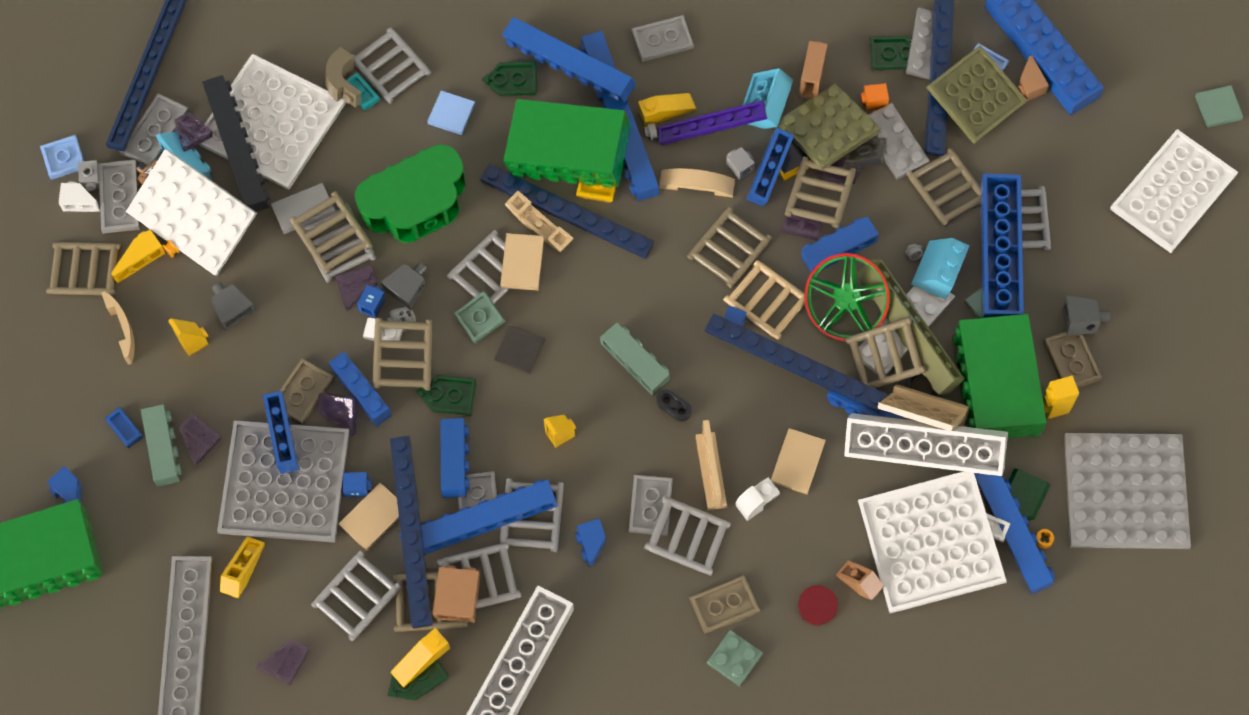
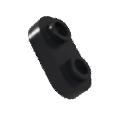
(674, 406)

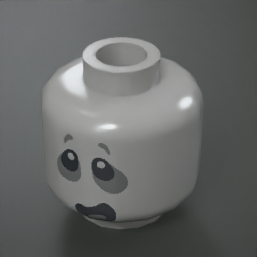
(402, 314)

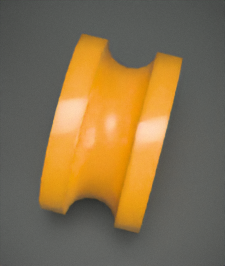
(170, 248)
(1043, 545)

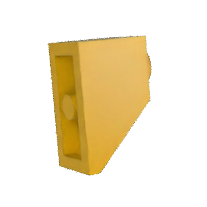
(559, 429)

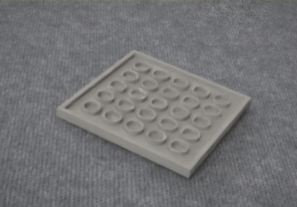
(1126, 491)
(285, 505)

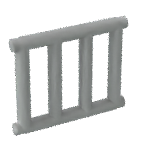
(402, 46)
(1044, 225)
(369, 255)
(467, 262)
(704, 519)
(554, 526)
(483, 554)
(366, 617)

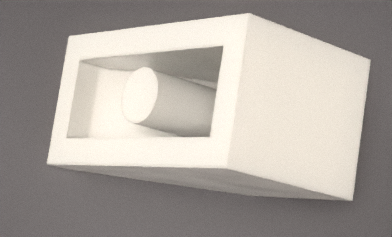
(76, 198)

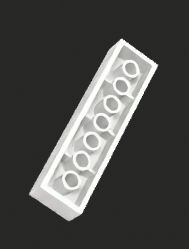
(925, 444)
(523, 655)

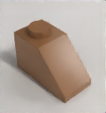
(1032, 82)
(860, 579)

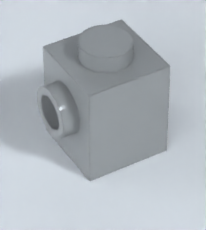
(740, 163)
(89, 174)

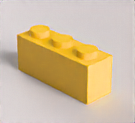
(1060, 397)

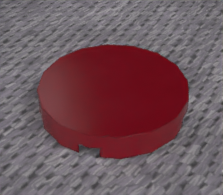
(817, 605)

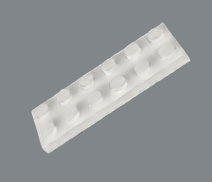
(929, 308)

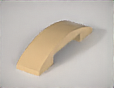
(697, 180)
(537, 222)
(128, 344)

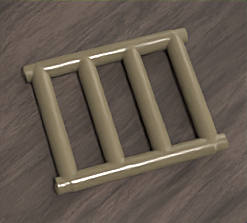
(840, 205)
(934, 205)
(345, 213)
(717, 227)
(77, 247)
(888, 330)
(379, 344)
(401, 626)

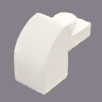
(387, 334)
(755, 498)

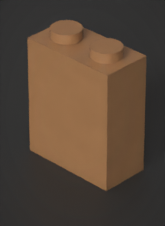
(813, 69)
(456, 594)

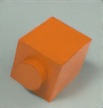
(874, 96)

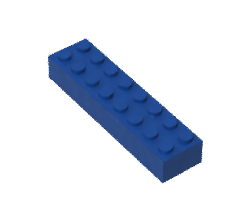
(1038, 37)
(1001, 245)

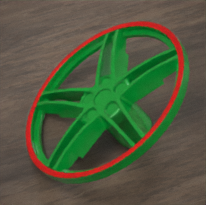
(846, 296)

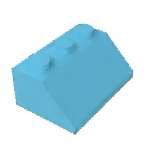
(773, 88)
(192, 157)
(940, 266)

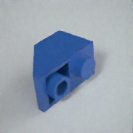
(65, 485)
(592, 540)

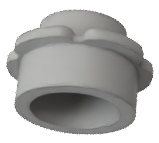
(650, 131)
(914, 252)

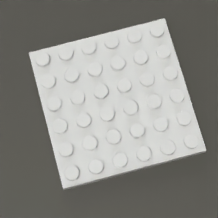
(282, 119)
(931, 541)

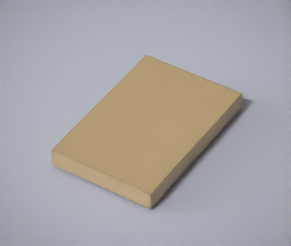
(522, 261)
(798, 461)
(372, 517)

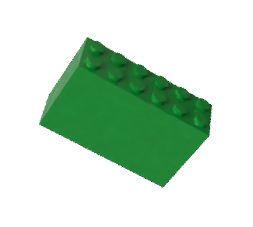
(567, 143)
(1000, 375)
(46, 553)

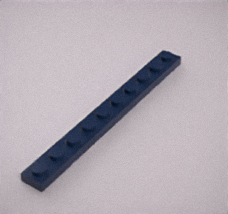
(939, 64)
(145, 75)
(568, 211)
(795, 362)
(411, 532)

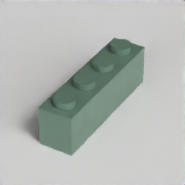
(635, 358)
(160, 445)

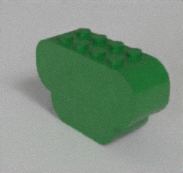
(413, 195)

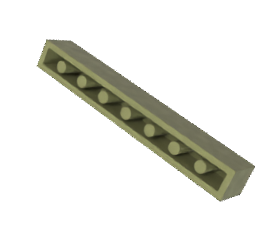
(938, 365)

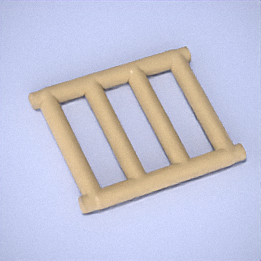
(773, 277)

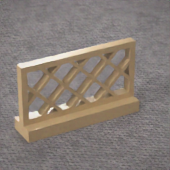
(925, 408)
(710, 468)

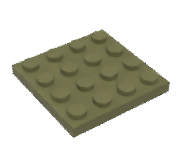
(976, 94)
(829, 126)

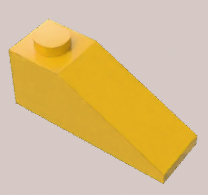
(664, 107)
(139, 254)
(189, 335)
(241, 567)
(420, 657)

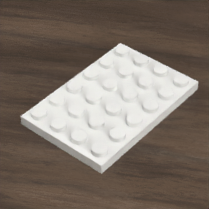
(1173, 191)
(191, 212)

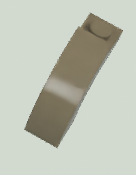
(337, 67)

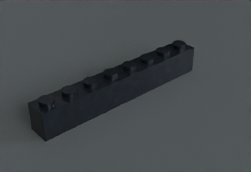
(235, 144)

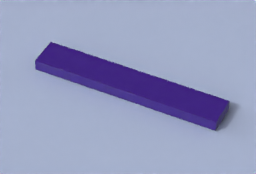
(712, 122)

